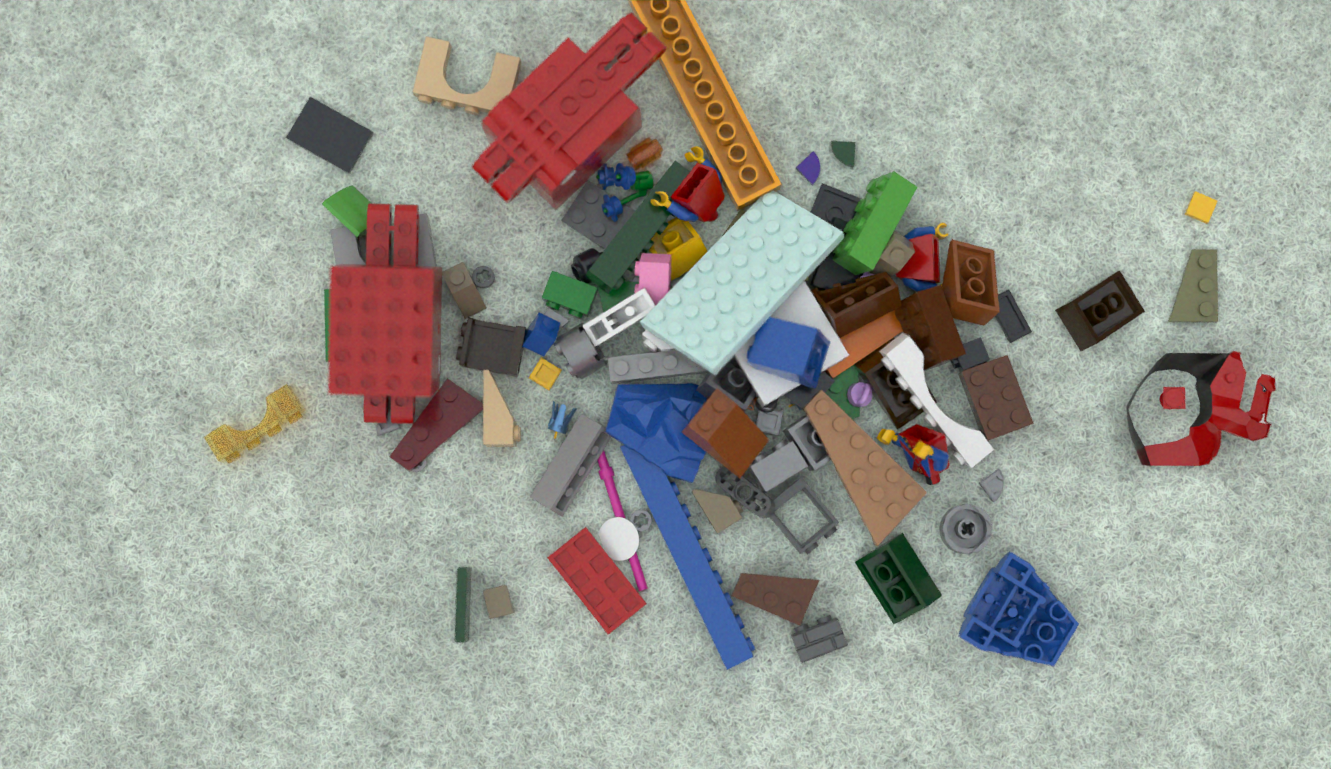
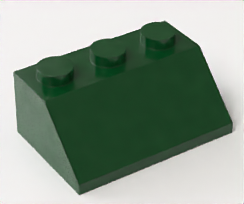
(898, 579)

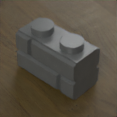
(818, 639)

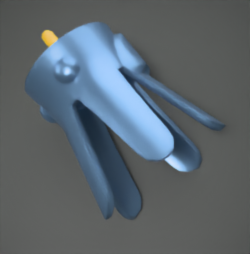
(557, 421)

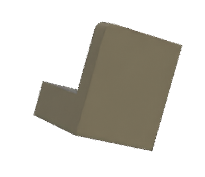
(498, 601)

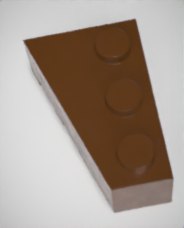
(858, 303)
(776, 594)

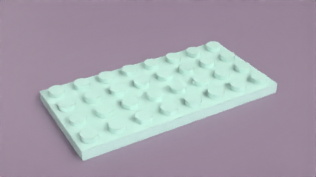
(742, 280)

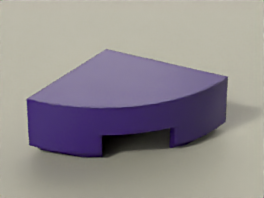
(810, 168)

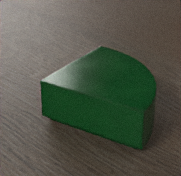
(844, 152)

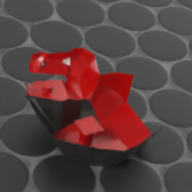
(1219, 390)

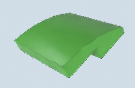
(350, 209)

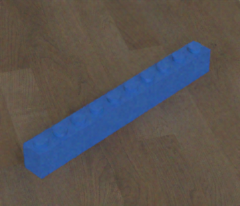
(691, 559)

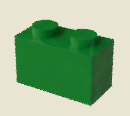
(569, 294)

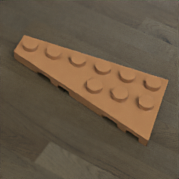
(870, 476)

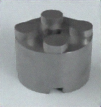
(579, 352)
(979, 529)

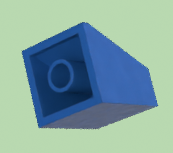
(789, 351)

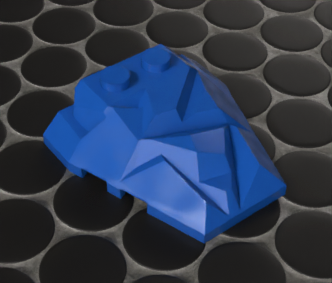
(652, 423)
(1017, 615)

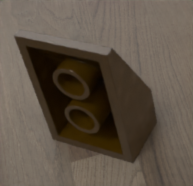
(1100, 311)
(886, 390)

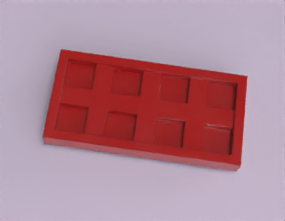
(597, 580)

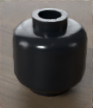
(583, 262)

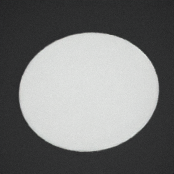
(619, 538)

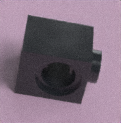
(975, 355)

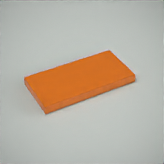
(866, 340)

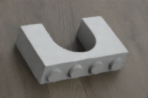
(348, 250)

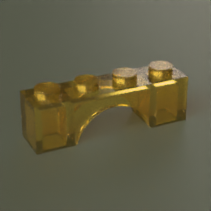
(281, 407)

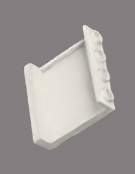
(801, 309)

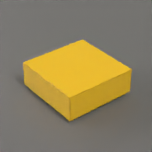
(1201, 207)
(545, 374)

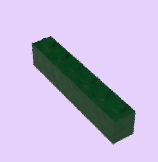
(636, 234)

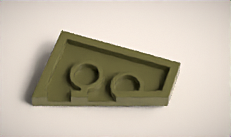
(1198, 289)

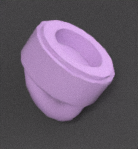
(859, 394)

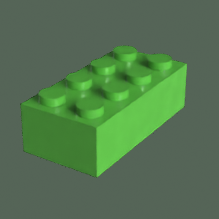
(874, 222)

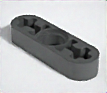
(748, 502)

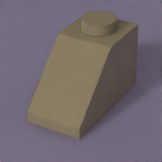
(894, 255)
(464, 290)
(718, 509)

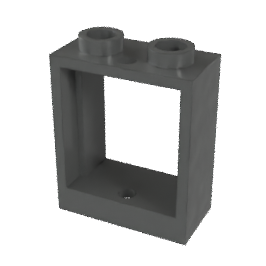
(825, 531)

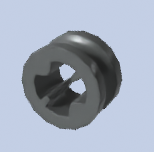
(479, 270)

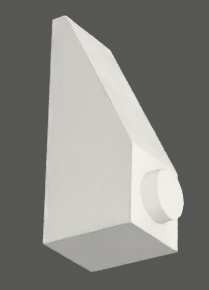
(619, 317)

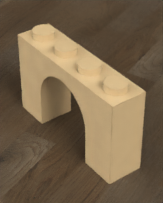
(432, 83)

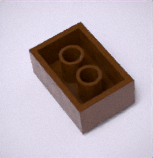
(931, 326)
(995, 398)

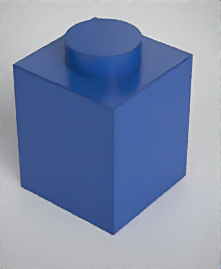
(541, 334)

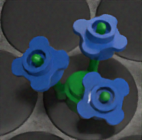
(627, 179)

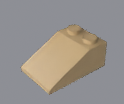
(498, 421)

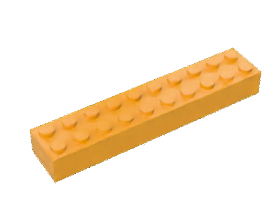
(709, 101)

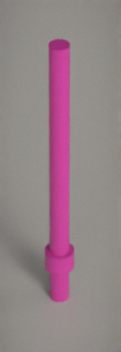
(606, 473)

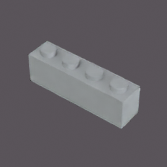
(652, 366)
(571, 465)

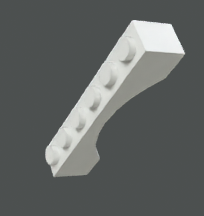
(907, 362)

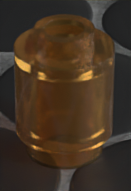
(644, 153)

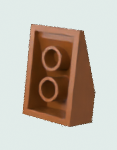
(971, 283)
(726, 433)

